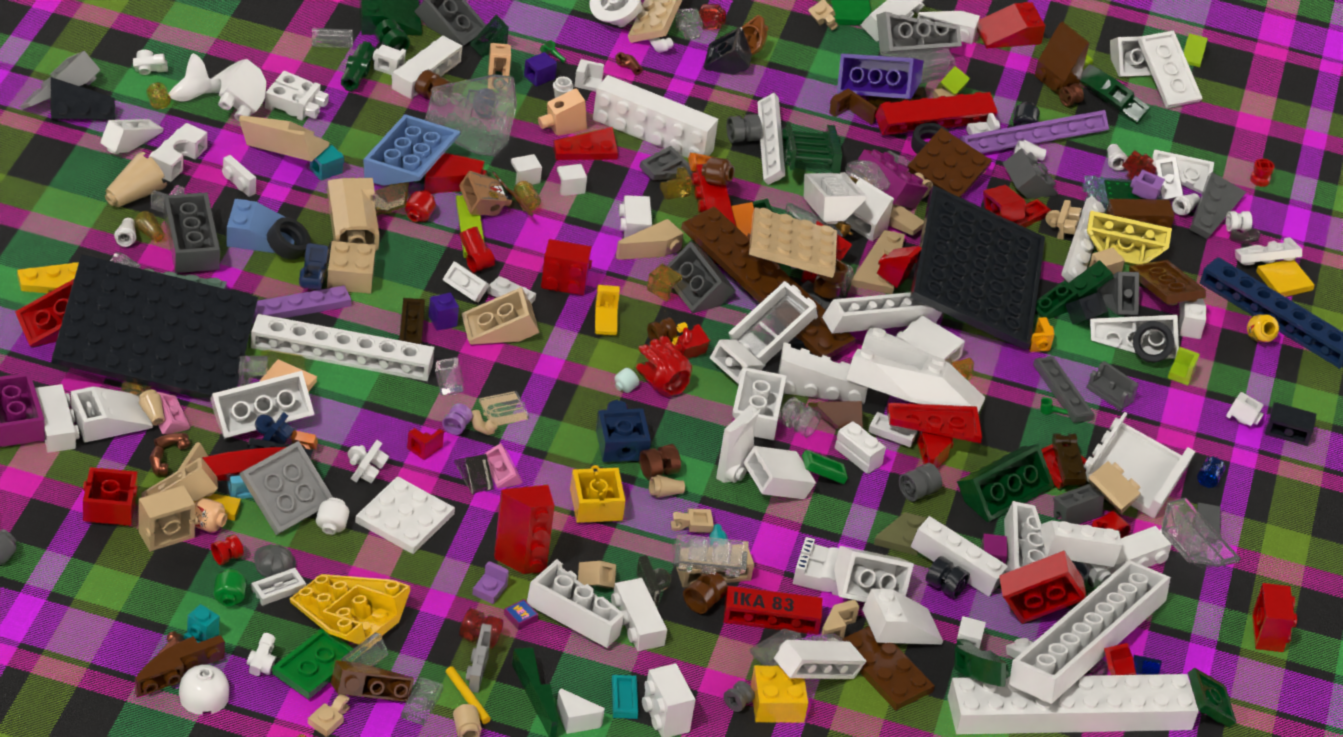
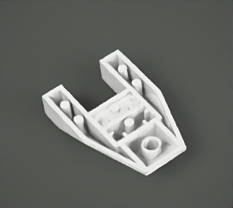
(909, 373)

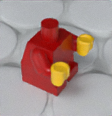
(691, 342)

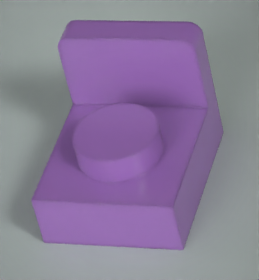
(491, 583)

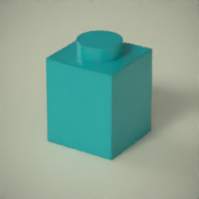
(328, 163)

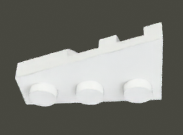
(1192, 170)

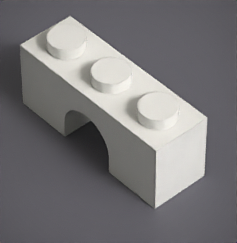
(184, 142)

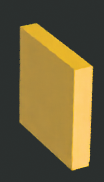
(1285, 278)

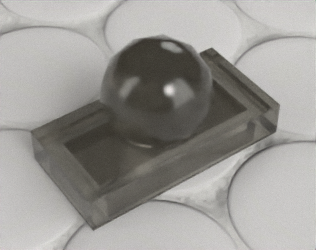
(655, 580)

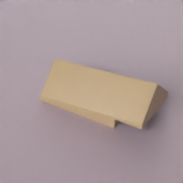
(282, 137)

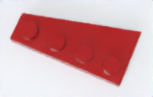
(943, 420)

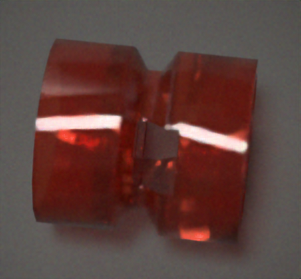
(473, 619)

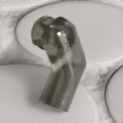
(1246, 237)

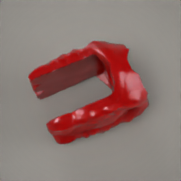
(666, 367)

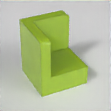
(954, 81)
(1183, 366)

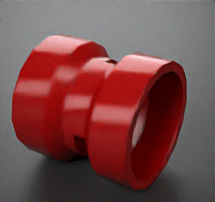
(1262, 172)
(227, 549)

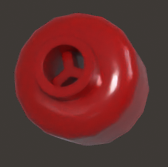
(420, 206)

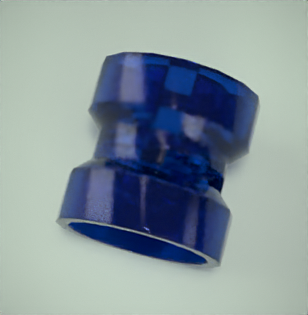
(1211, 472)

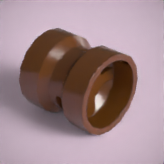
(665, 328)

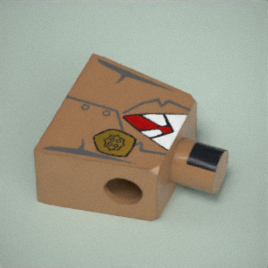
(484, 194)

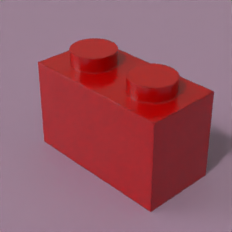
(1004, 203)

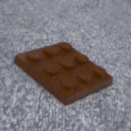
(949, 163)

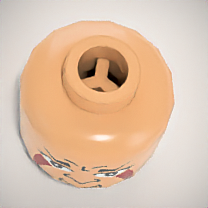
(210, 515)

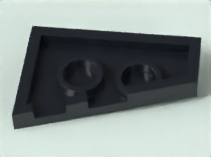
(79, 103)

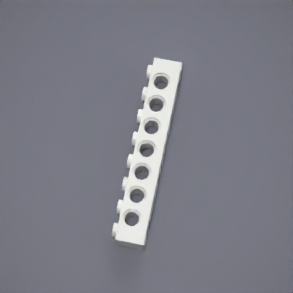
(343, 347)

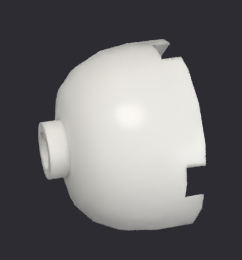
(204, 689)

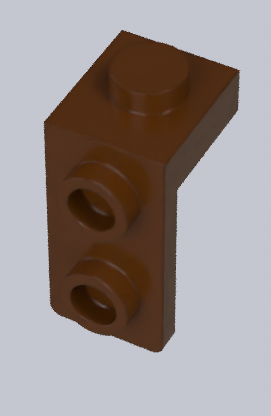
(851, 101)

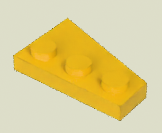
(46, 278)

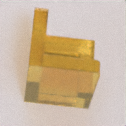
(678, 187)
(662, 280)

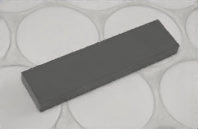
(1063, 389)

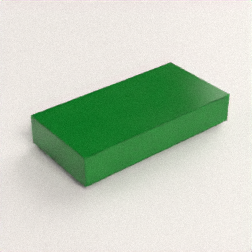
(824, 466)

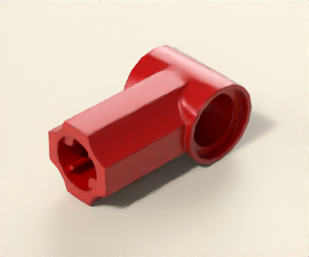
(478, 255)

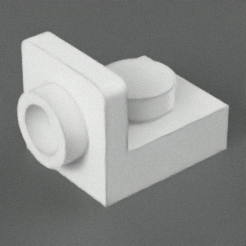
(990, 125)

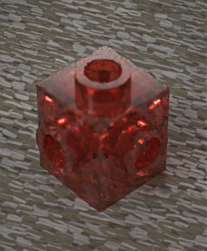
(1136, 163)

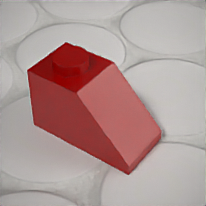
(898, 264)
(934, 448)

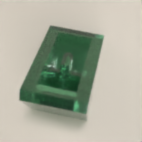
(494, 32)

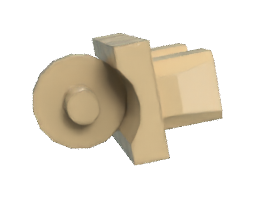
(1066, 219)

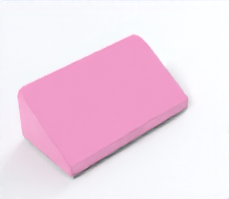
(174, 416)
(502, 467)

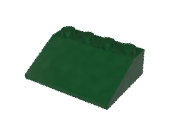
(402, 11)

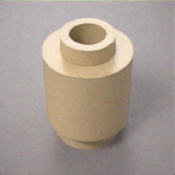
(467, 721)

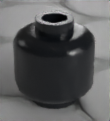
(1026, 114)

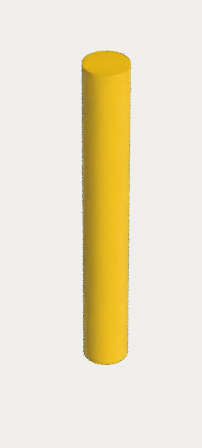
(467, 694)

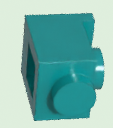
(202, 624)

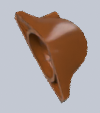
(755, 34)

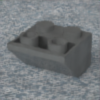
(1030, 175)

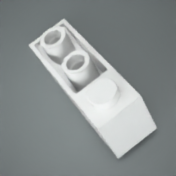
(967, 21)

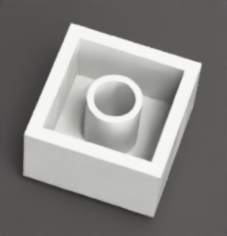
(668, 701)

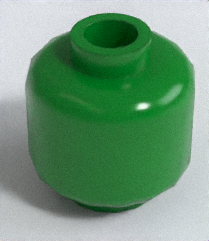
(229, 587)

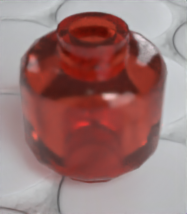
(712, 16)

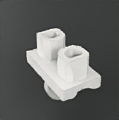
(359, 456)

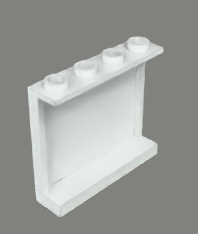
(1143, 460)

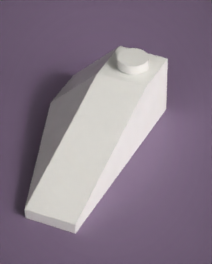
(1120, 333)

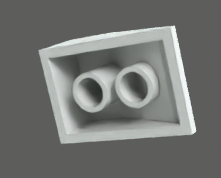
(899, 619)

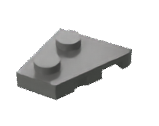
(479, 658)

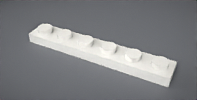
(771, 139)
(1082, 244)

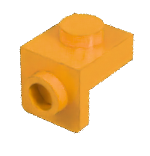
(1043, 336)

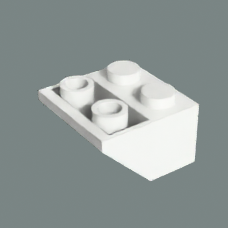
(873, 214)

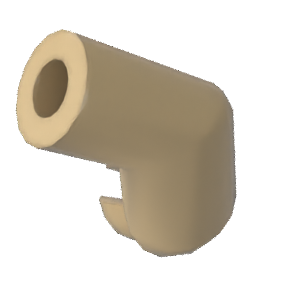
(486, 428)

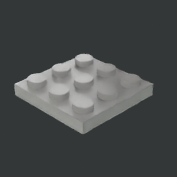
(286, 487)

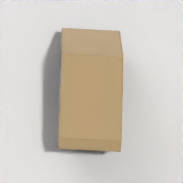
(839, 617)

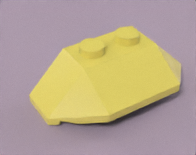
(1132, 239)

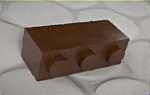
(1143, 210)

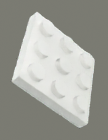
(405, 515)

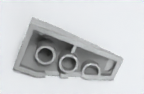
(74, 70)

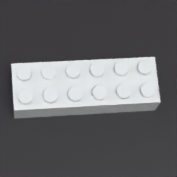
(654, 118)

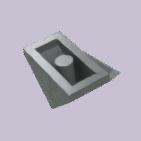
(1122, 293)

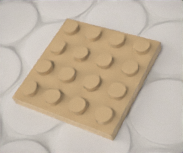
(793, 242)

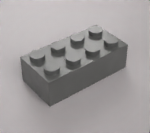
(191, 232)

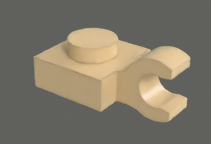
(823, 13)
(696, 519)
(328, 718)

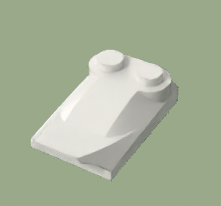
(736, 446)

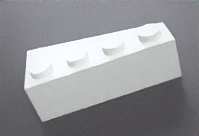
(817, 376)
(1023, 536)

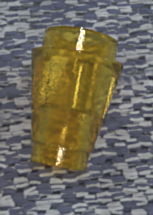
(148, 224)

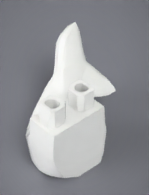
(238, 85)

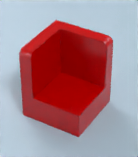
(424, 444)
(1120, 660)

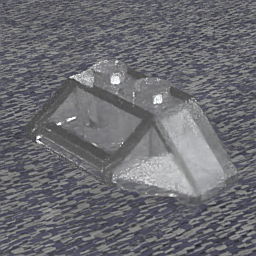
(1195, 536)

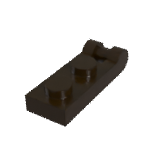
(1069, 459)

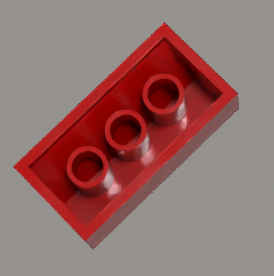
(524, 528)

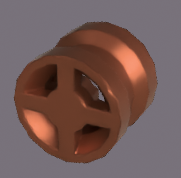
(1071, 94)

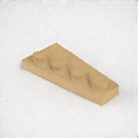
(866, 274)

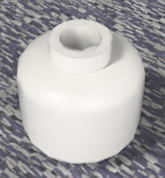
(332, 516)

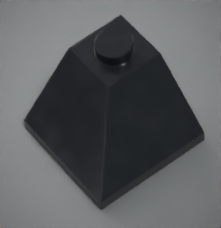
(729, 53)

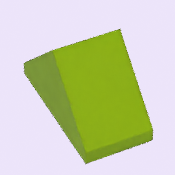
(1195, 49)

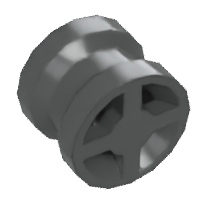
(739, 696)

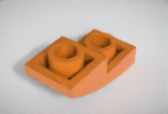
(743, 217)

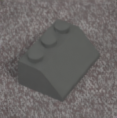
(702, 282)

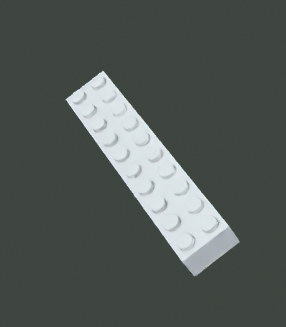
(1082, 634)
(1089, 705)

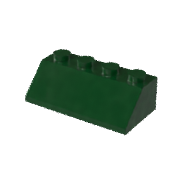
(1009, 479)

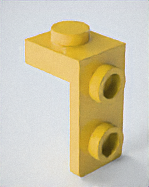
(606, 309)

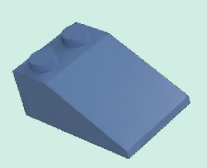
(250, 225)

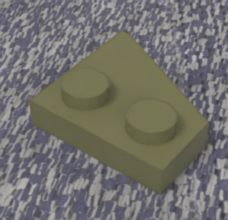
(900, 533)

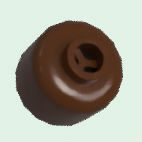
(718, 171)

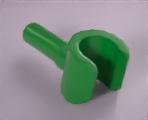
(549, 47)
(1047, 407)

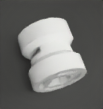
(1238, 221)

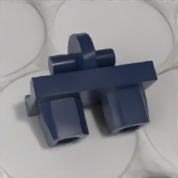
(274, 432)

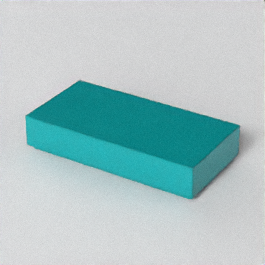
(624, 696)

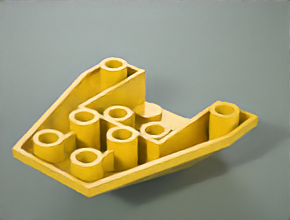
(352, 605)

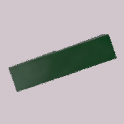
(539, 695)

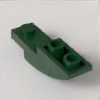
(1114, 92)
(1084, 285)
(979, 664)

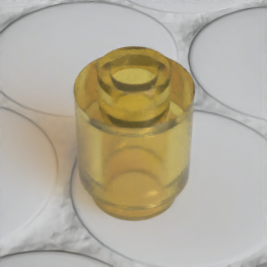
(528, 195)

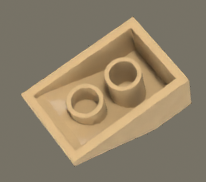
(501, 319)

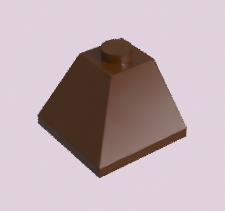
(839, 413)

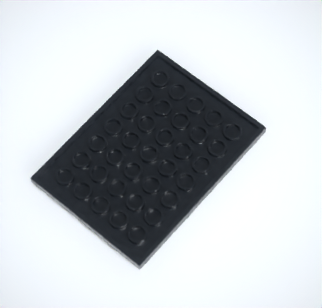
(978, 268)
(154, 329)

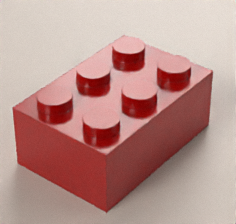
(1043, 587)

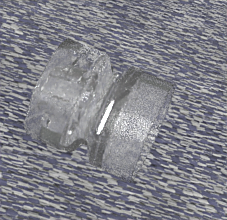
(800, 417)

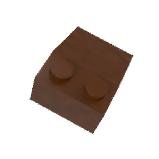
(1062, 59)

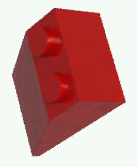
(1012, 27)
(44, 316)

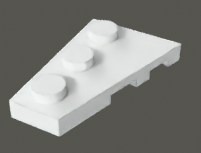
(1287, 251)

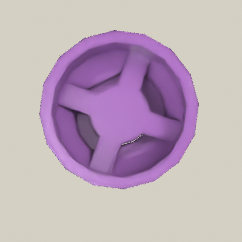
(457, 419)

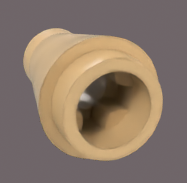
(151, 404)
(664, 486)

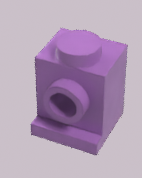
(1147, 185)

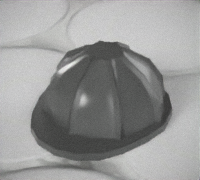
(273, 560)

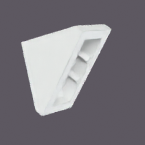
(578, 713)

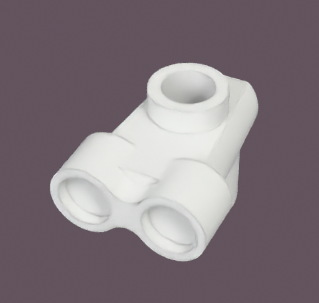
(146, 62)
(262, 659)

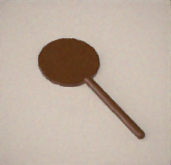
(515, 196)

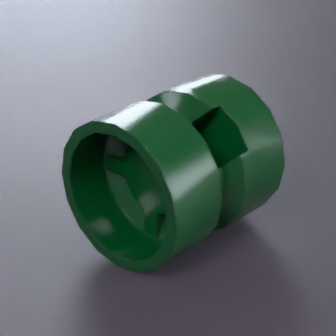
(391, 35)

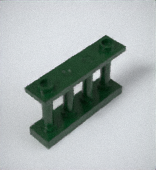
(812, 147)

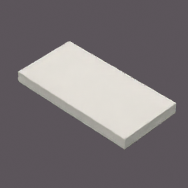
(1170, 69)

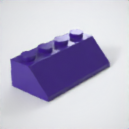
(879, 75)

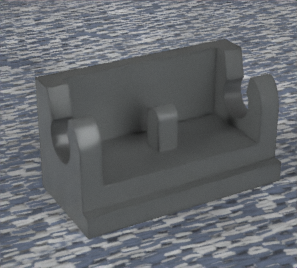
(1112, 386)
(1079, 505)

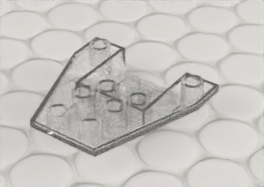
(478, 109)

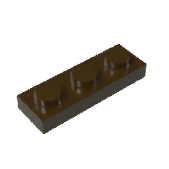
(412, 320)

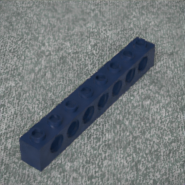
(1260, 299)

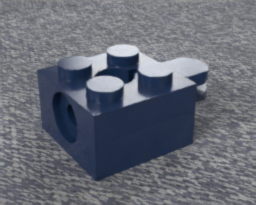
(622, 429)

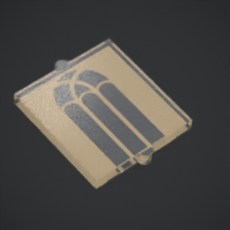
(504, 408)

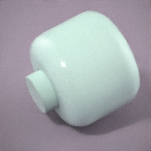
(626, 380)

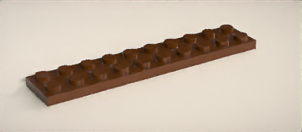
(757, 276)

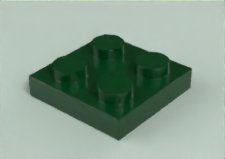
(1211, 697)

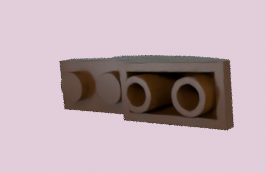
(169, 665)

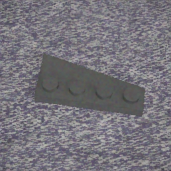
(1215, 202)

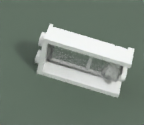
(774, 322)

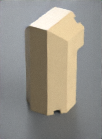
(353, 211)

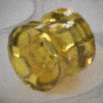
(158, 95)

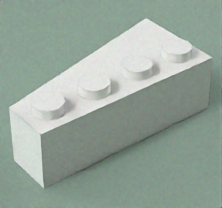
(575, 604)

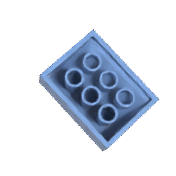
(408, 151)

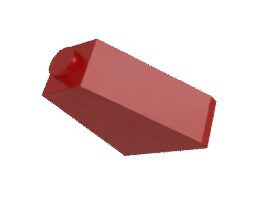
(449, 173)

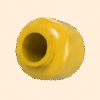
(1263, 328)

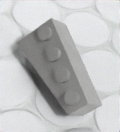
(909, 33)

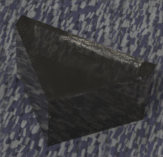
(475, 472)

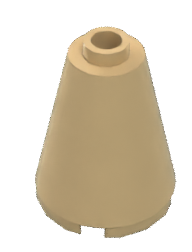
(135, 181)

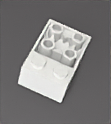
(107, 413)

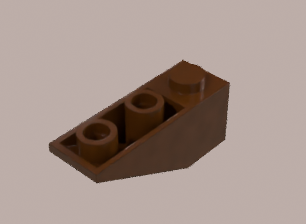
(370, 681)

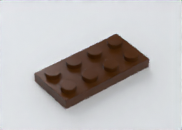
(1168, 282)
(890, 670)

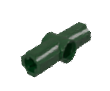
(357, 66)

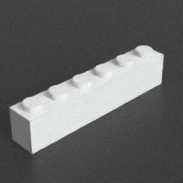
(876, 312)

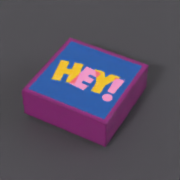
(521, 614)

